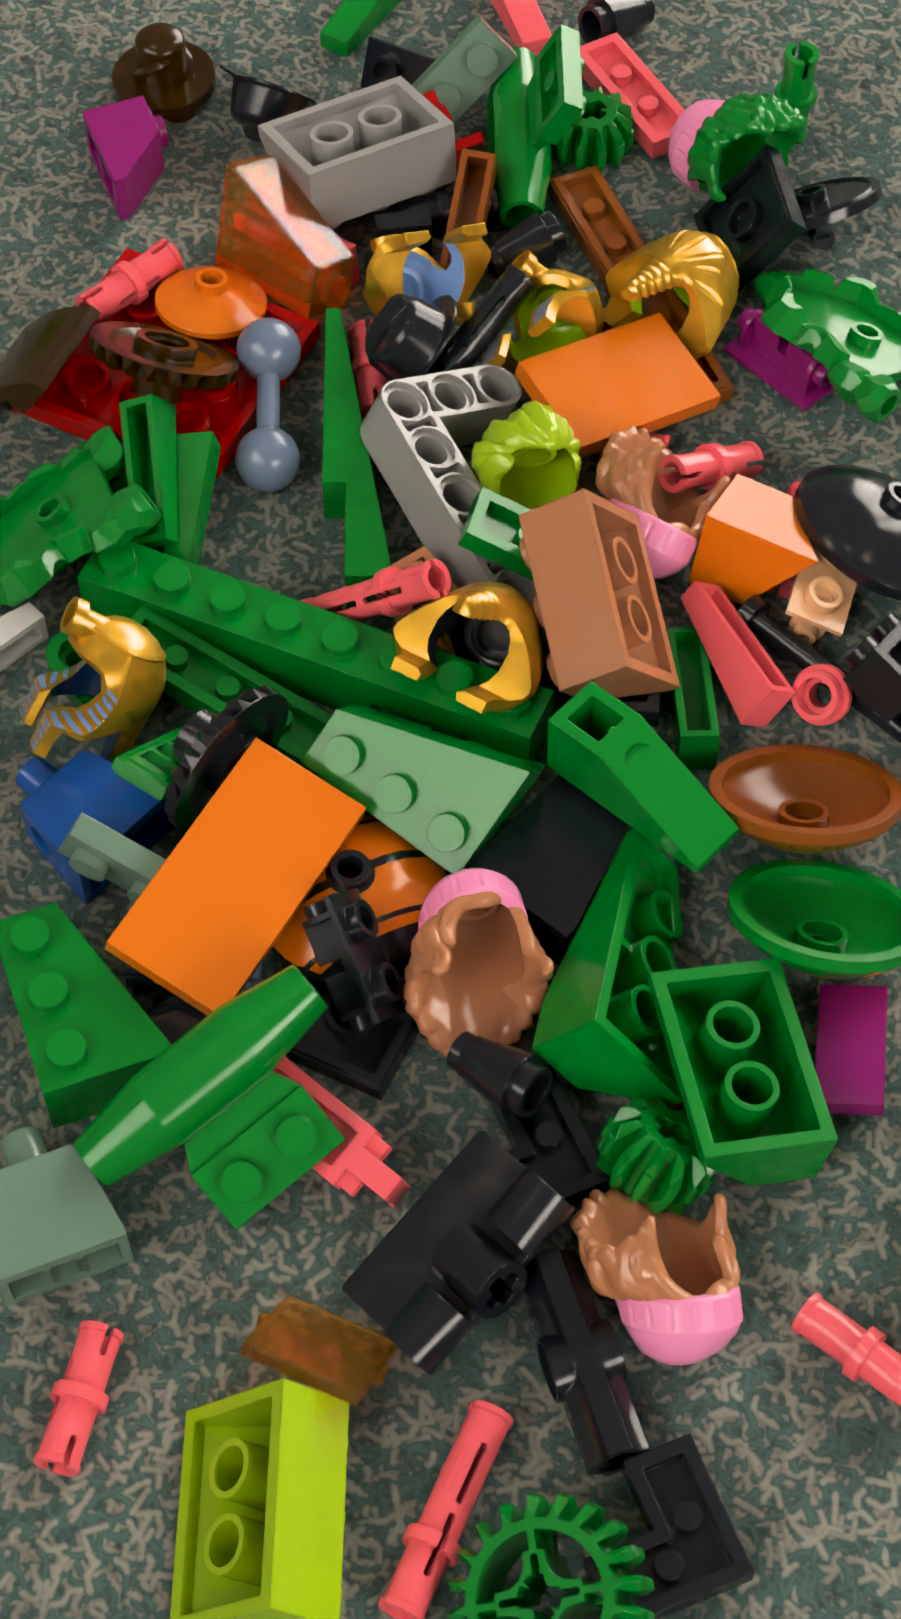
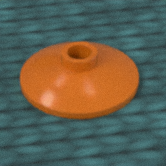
(210, 302)

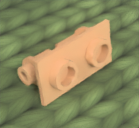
(820, 600)

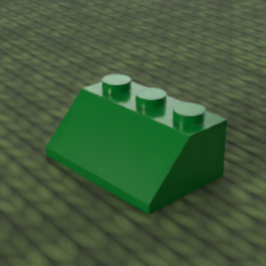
(744, 1071)

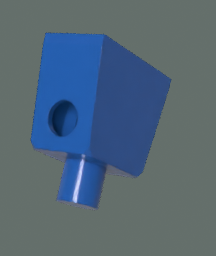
(88, 787)

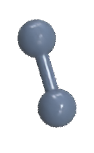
(267, 455)

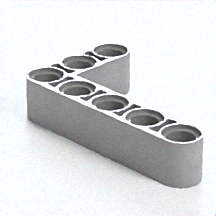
(415, 444)

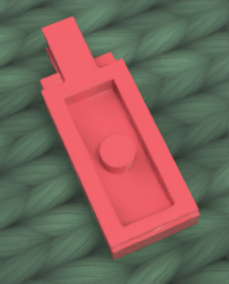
(361, 1154)

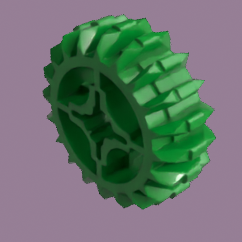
(535, 1539)

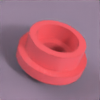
(806, 700)

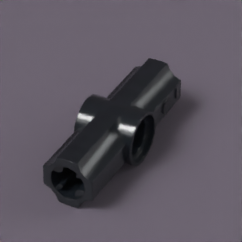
(582, 1362)

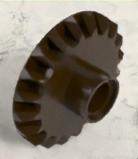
(162, 359)

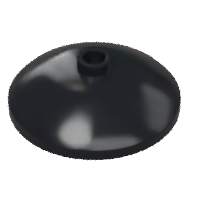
(855, 523)

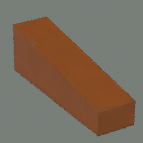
(471, 193)

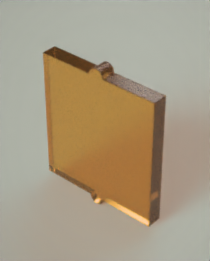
(320, 1349)

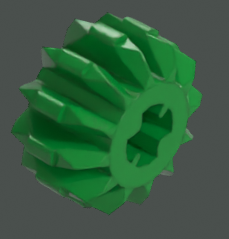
(600, 136)
(653, 1157)

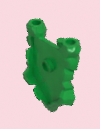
(842, 330)
(68, 514)

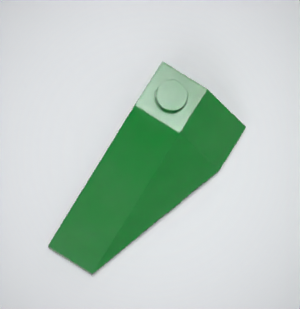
(599, 1009)

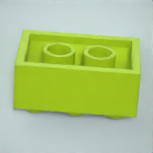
(262, 1506)

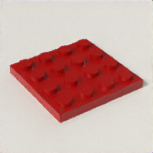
(89, 392)

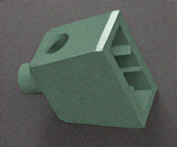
(52, 1219)

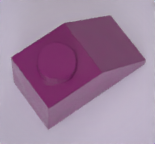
(126, 150)

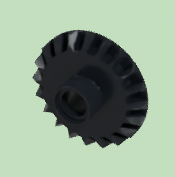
(214, 744)

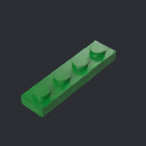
(209, 678)

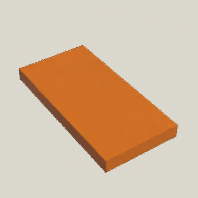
(235, 879)

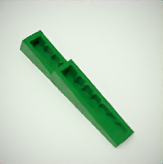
(346, 464)

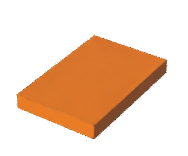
(619, 380)

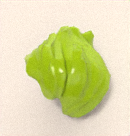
(528, 456)

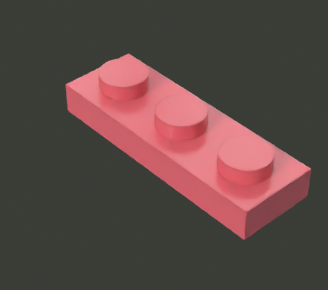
(619, 70)

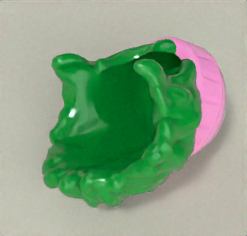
(722, 136)

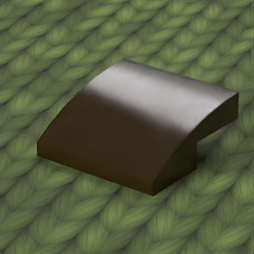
(41, 354)

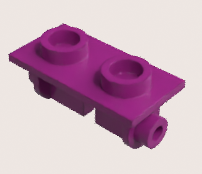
(778, 361)

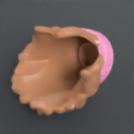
(667, 520)
(475, 961)
(665, 1271)

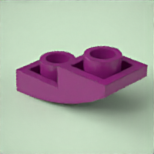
(852, 1048)

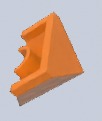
(751, 541)

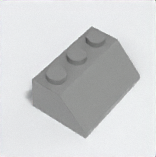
(364, 149)

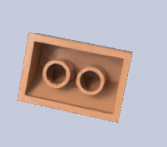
(596, 597)

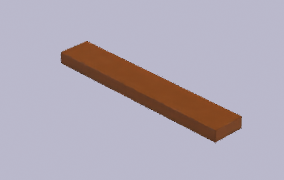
(608, 238)

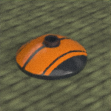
(391, 880)

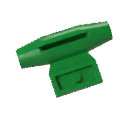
(527, 113)
(218, 1096)

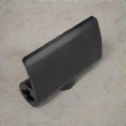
(458, 1252)

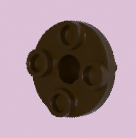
(166, 71)

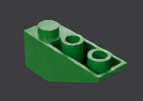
(636, 776)

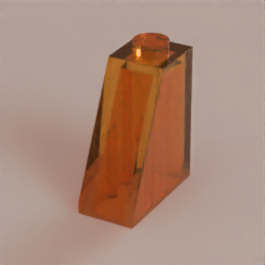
(281, 239)

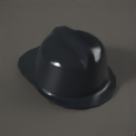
(261, 101)
(409, 335)

